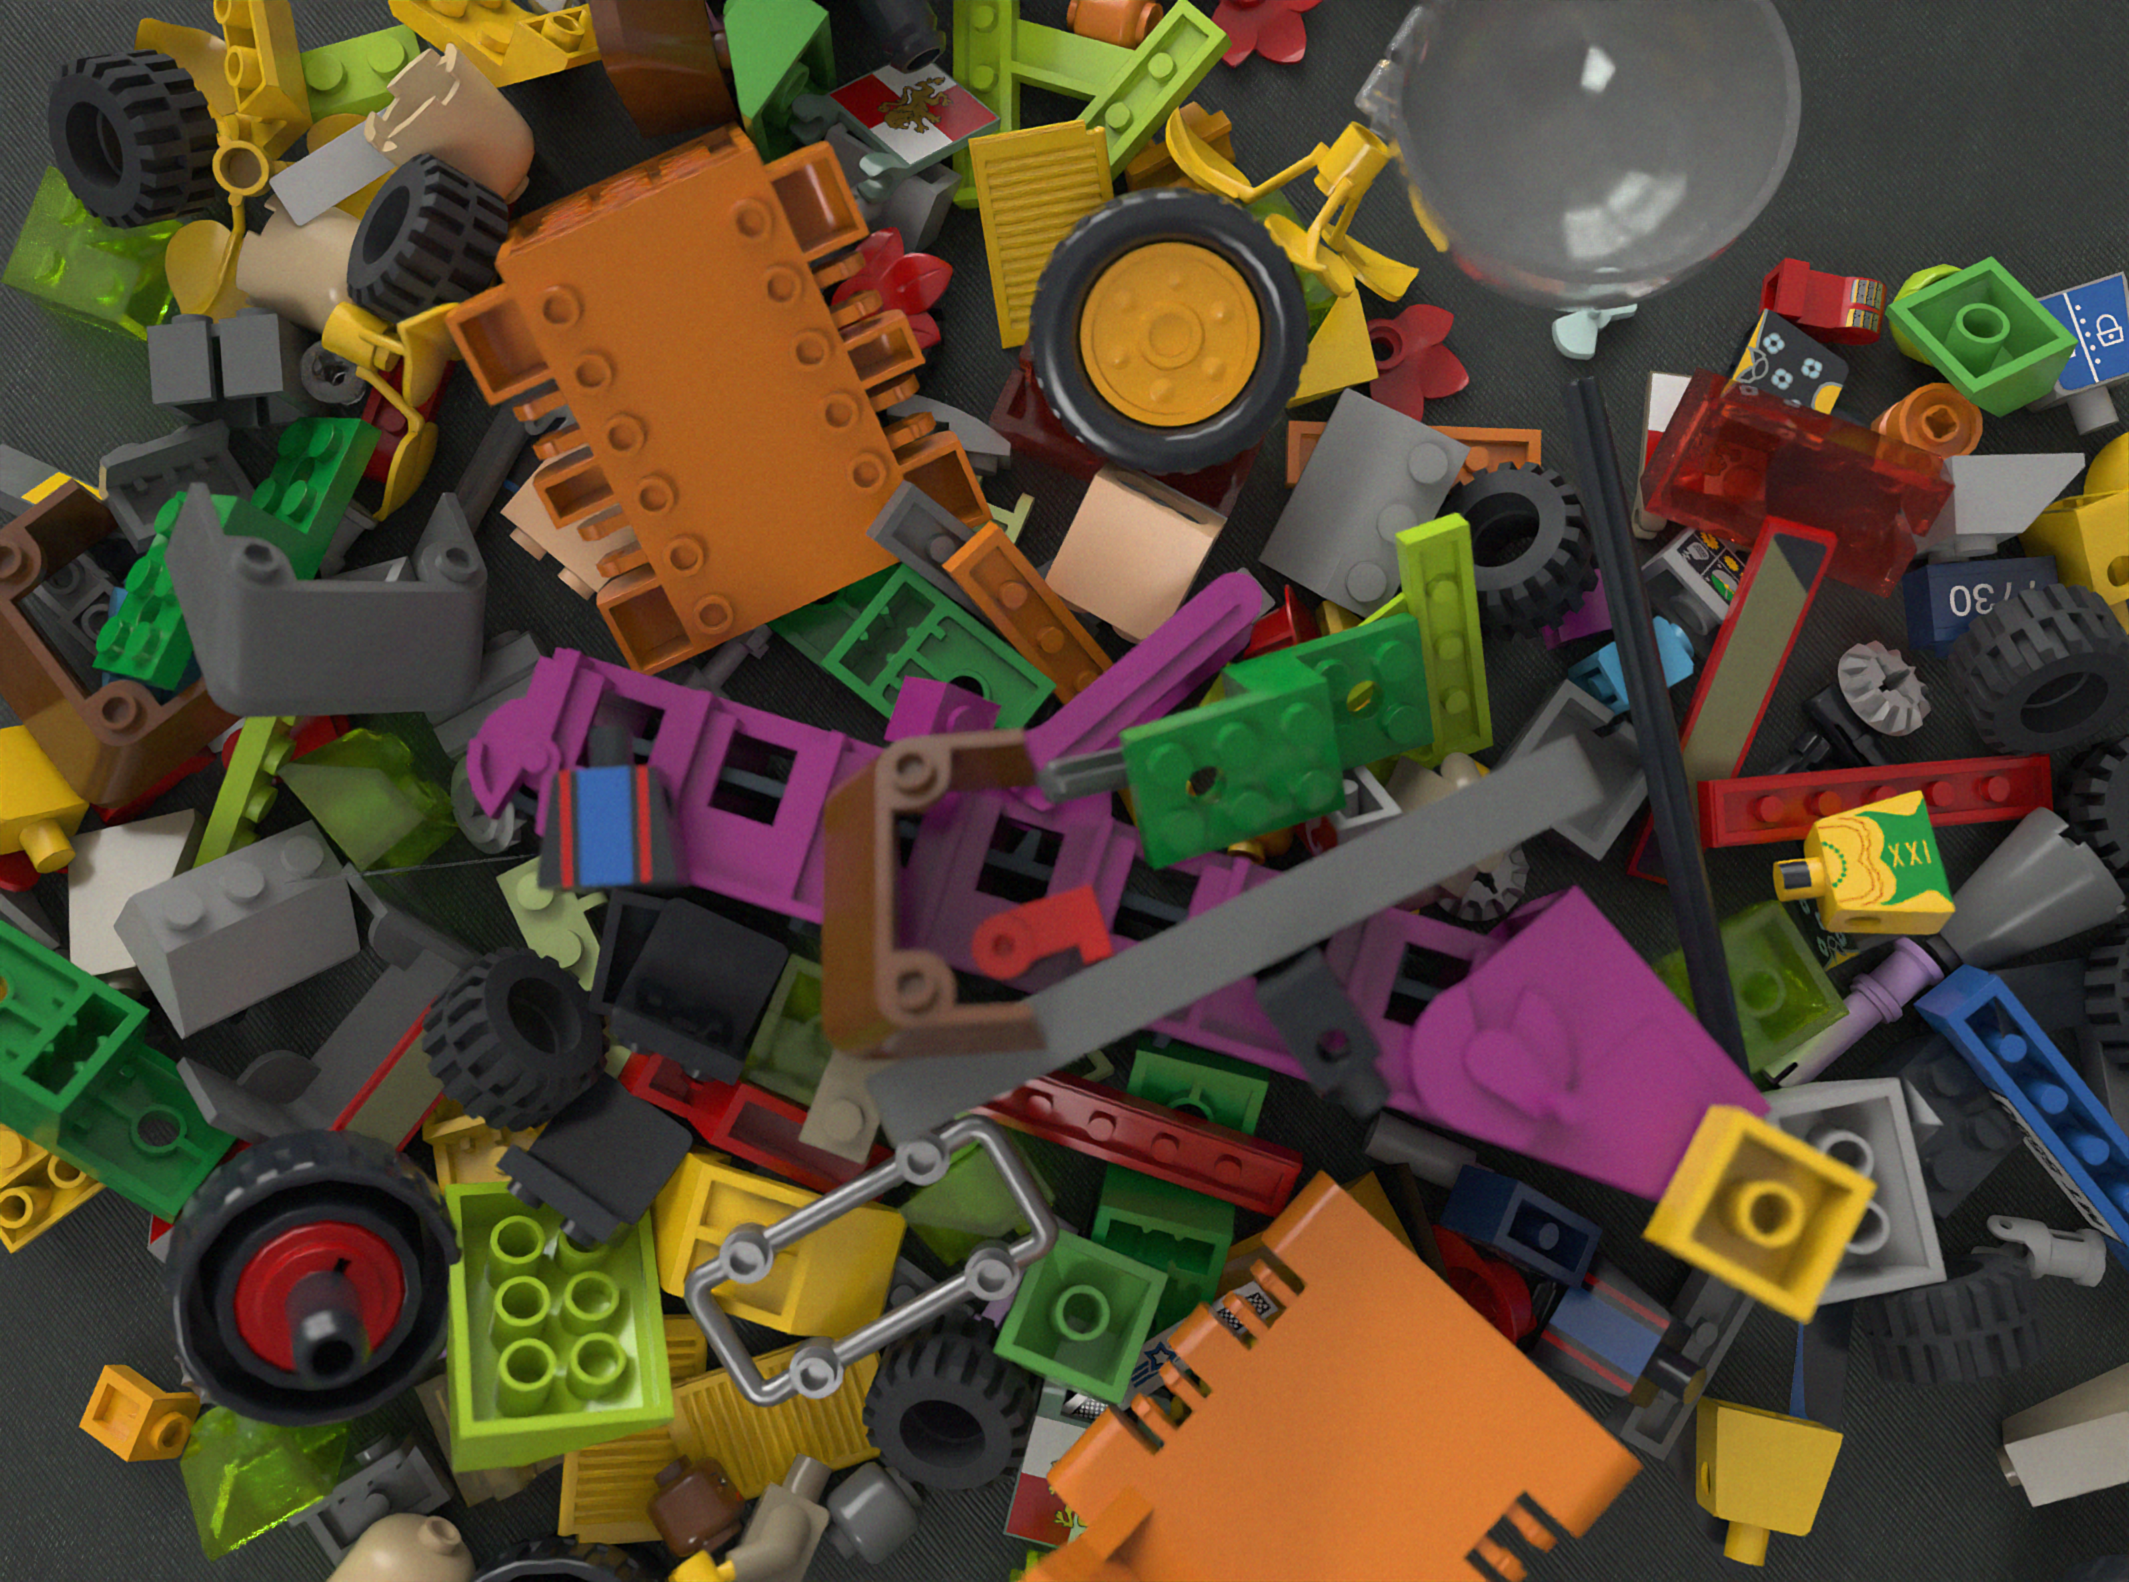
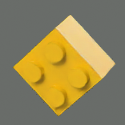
(1760, 1211)

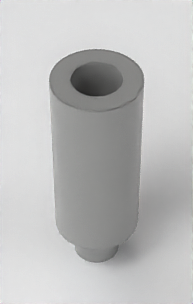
(1428, 1153)

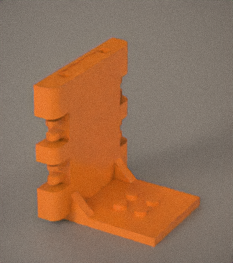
(710, 388)
(1345, 1443)

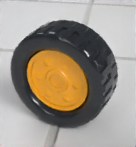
(1168, 330)

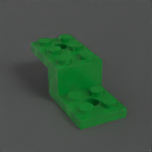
(290, 509)
(906, 627)
(1278, 740)
(87, 1081)
(1165, 1222)

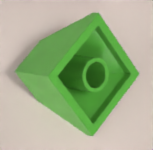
(1986, 336)
(1082, 1318)

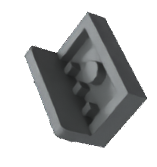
(144, 476)
(384, 1480)

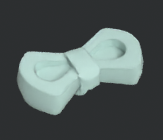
(1578, 332)

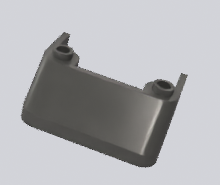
(329, 644)
(294, 1094)

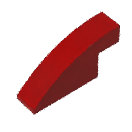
(745, 1121)

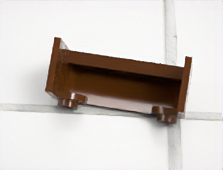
(665, 63)
(103, 742)
(872, 994)

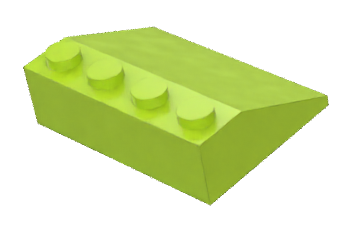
(548, 1336)

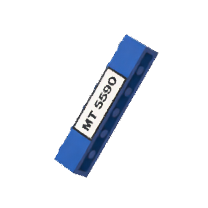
(2043, 1097)

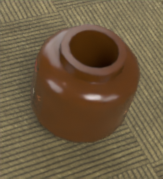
(695, 1505)

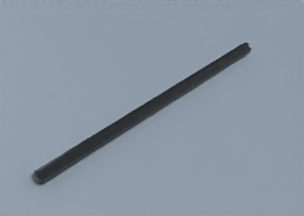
(1653, 717)

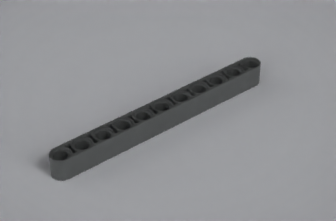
(1249, 933)

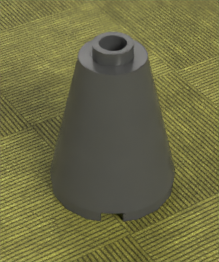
(2027, 897)

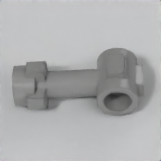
(724, 662)

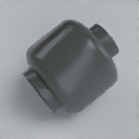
(872, 1513)

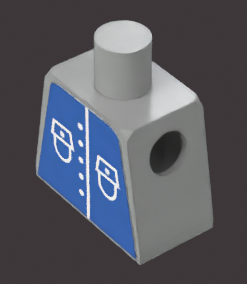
(2100, 322)

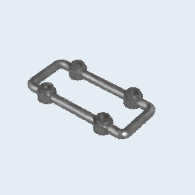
(821, 1362)

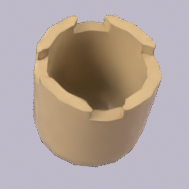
(457, 116)
(298, 267)
(407, 1550)

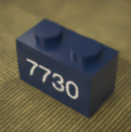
(1949, 596)
(1520, 1226)

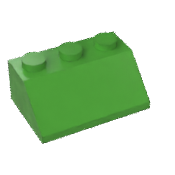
(776, 56)

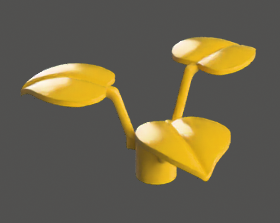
(1343, 177)
(205, 252)
(379, 344)

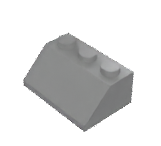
(1359, 488)
(238, 932)
(1869, 1133)

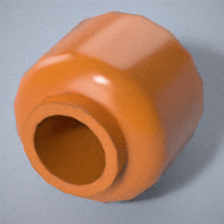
(1114, 21)

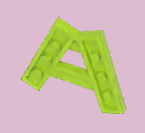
(1126, 88)
(1442, 595)

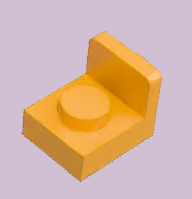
(139, 1417)

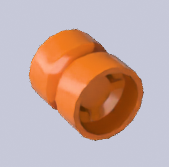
(1934, 420)

